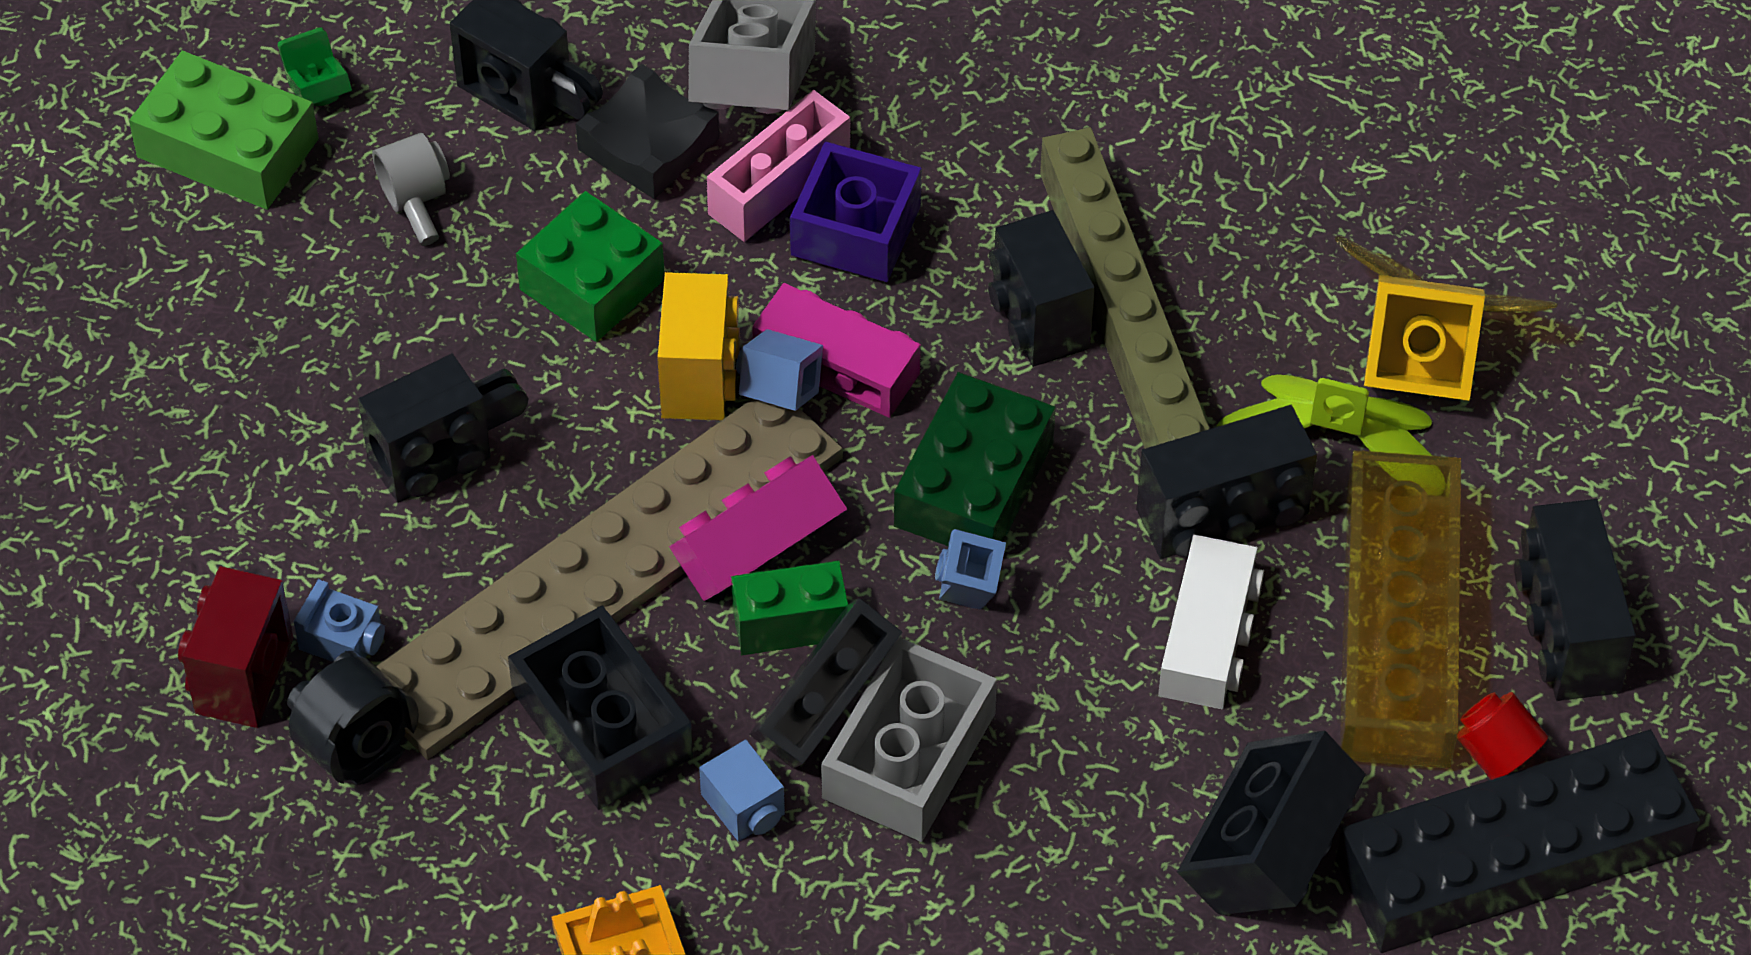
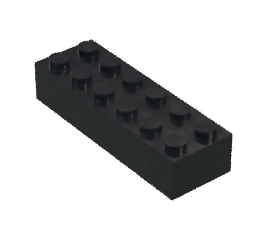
(1516, 840)

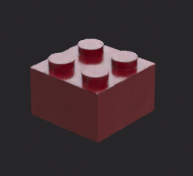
(236, 646)

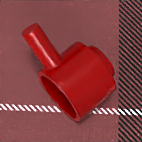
(1500, 734)

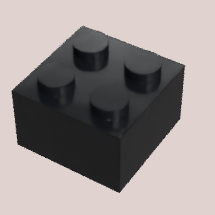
(1041, 288)

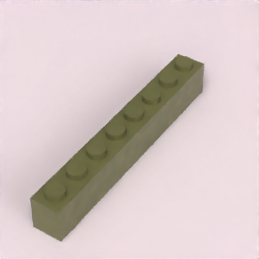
(1124, 295)

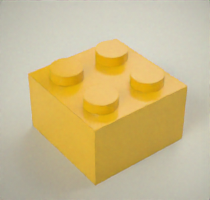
(1424, 337)
(697, 346)

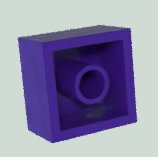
(855, 211)

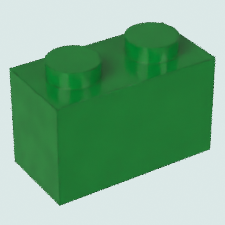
(787, 606)

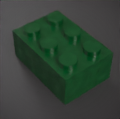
(974, 462)

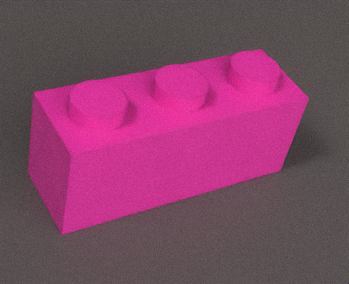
(857, 355)
(756, 525)

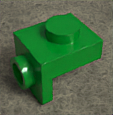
(312, 67)

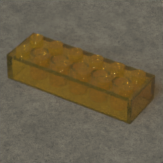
(1401, 609)

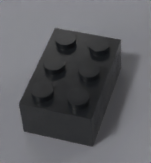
(1226, 481)
(1575, 600)
(600, 707)
(1272, 823)

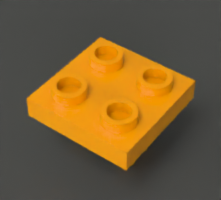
(620, 926)

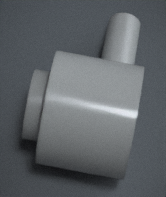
(412, 174)

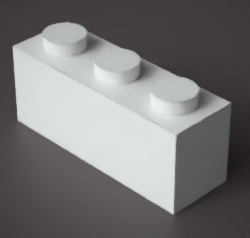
(1210, 622)

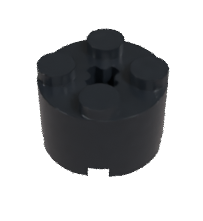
(351, 719)

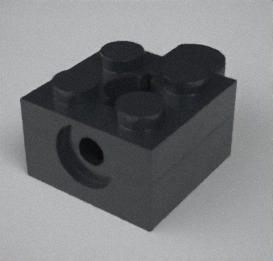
(519, 62)
(435, 424)

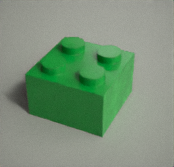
(590, 266)

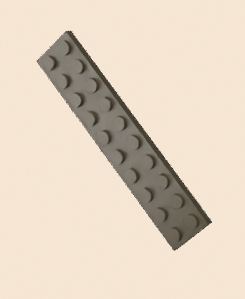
(607, 559)

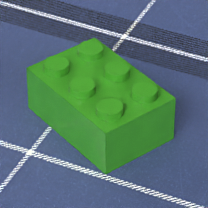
(224, 129)

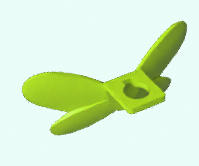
(1344, 408)

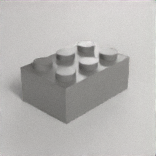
(751, 53)
(909, 739)

